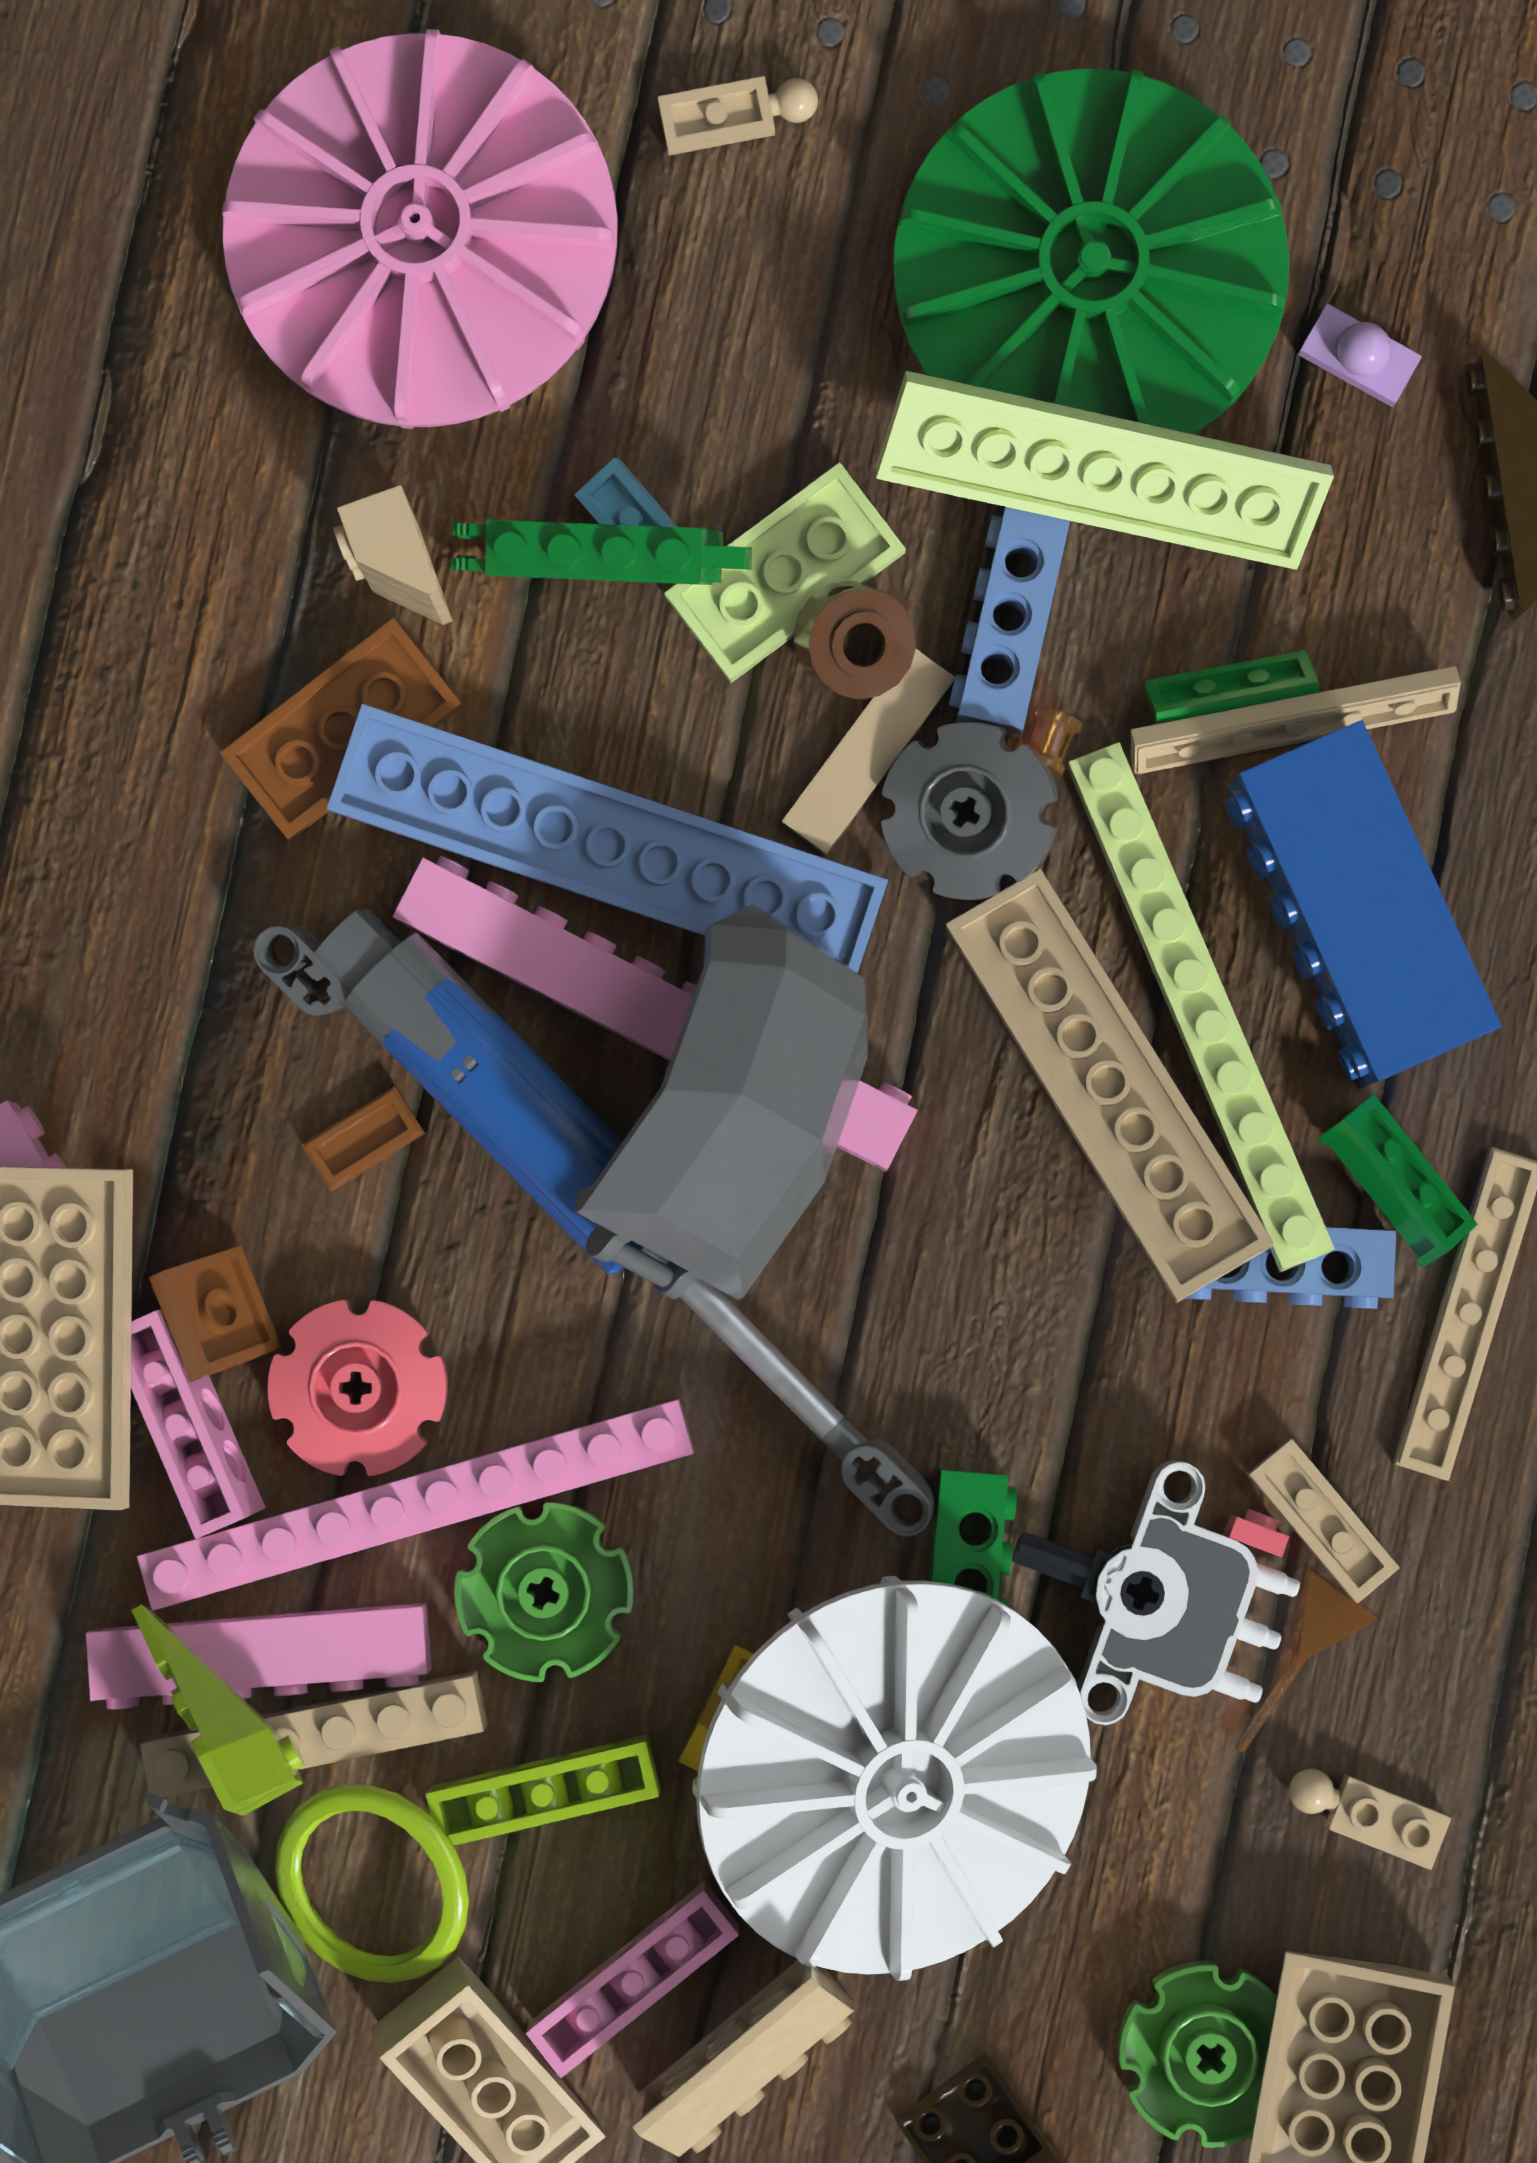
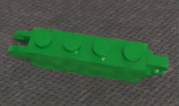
(600, 552)

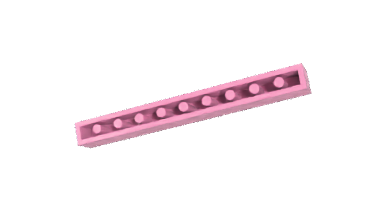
(598, 984)
(415, 1504)

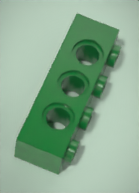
(956, 1496)

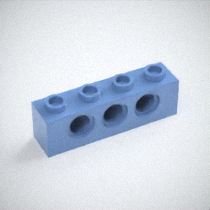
(1007, 703)
(1369, 1274)

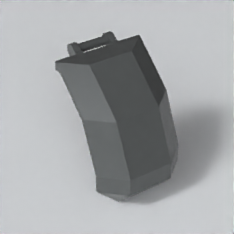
(741, 1115)

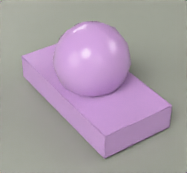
(1360, 355)

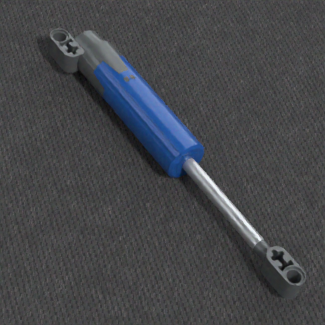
(540, 1139)

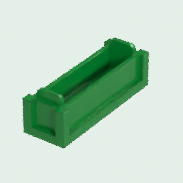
(1399, 1180)

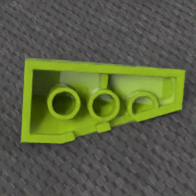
(236, 1744)

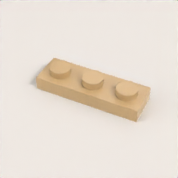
(1323, 1520)

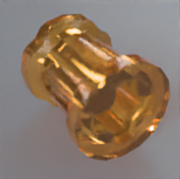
(1053, 737)

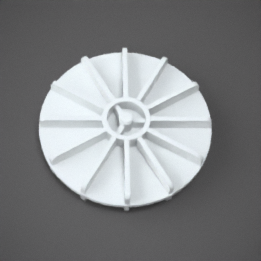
(893, 1777)

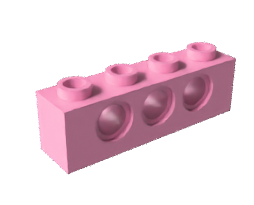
(190, 1432)
(632, 1979)

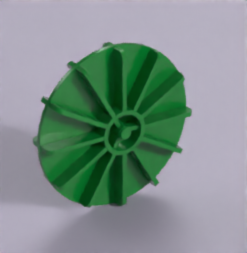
(1094, 251)

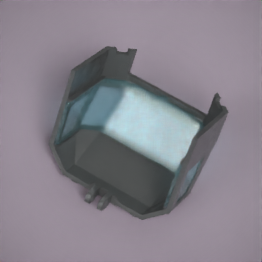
(148, 1995)

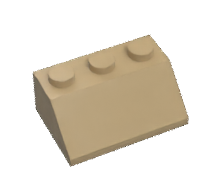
(387, 549)

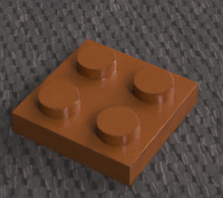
(215, 1313)

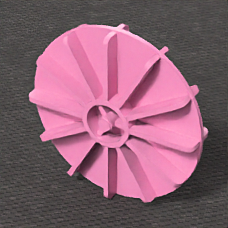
(420, 230)

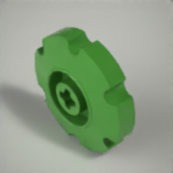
(502, 1607)
(1162, 2041)

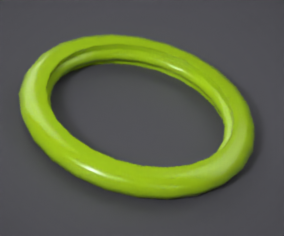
(433, 1841)

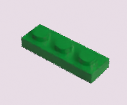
(1231, 687)

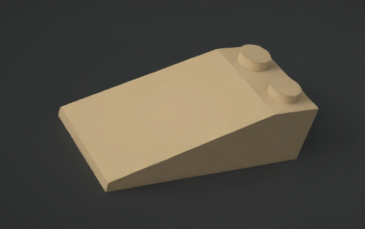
(482, 2074)

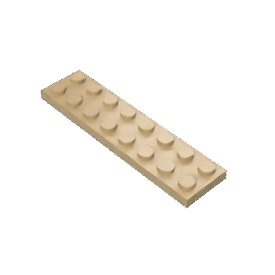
(1109, 1086)

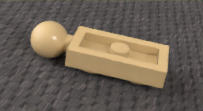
(732, 112)
(1372, 1815)

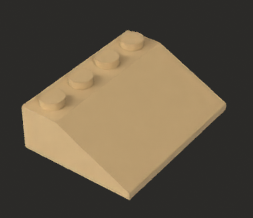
(740, 2058)
(1351, 2062)

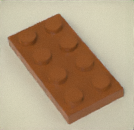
(299, 747)

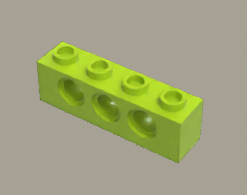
(545, 1790)

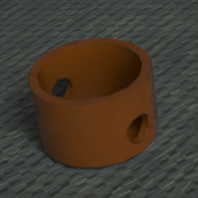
(827, 620)

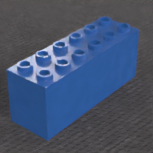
(1360, 905)

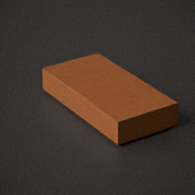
(363, 1139)

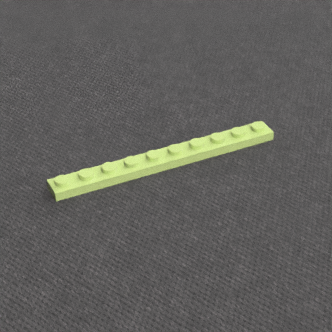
(1200, 1007)

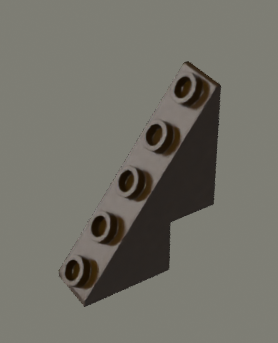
(1509, 439)

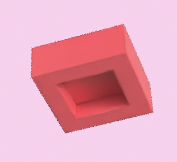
(1257, 1532)

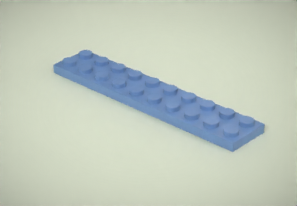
(592, 836)

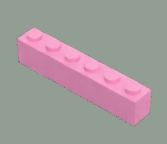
(269, 1652)

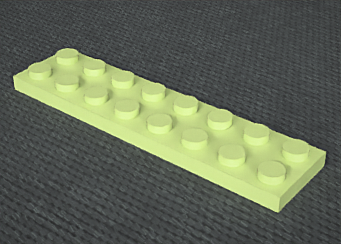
(1102, 470)

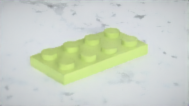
(805, 544)

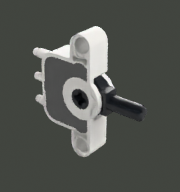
(1196, 1606)

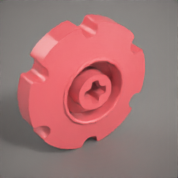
(327, 1354)

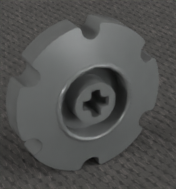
(1010, 798)

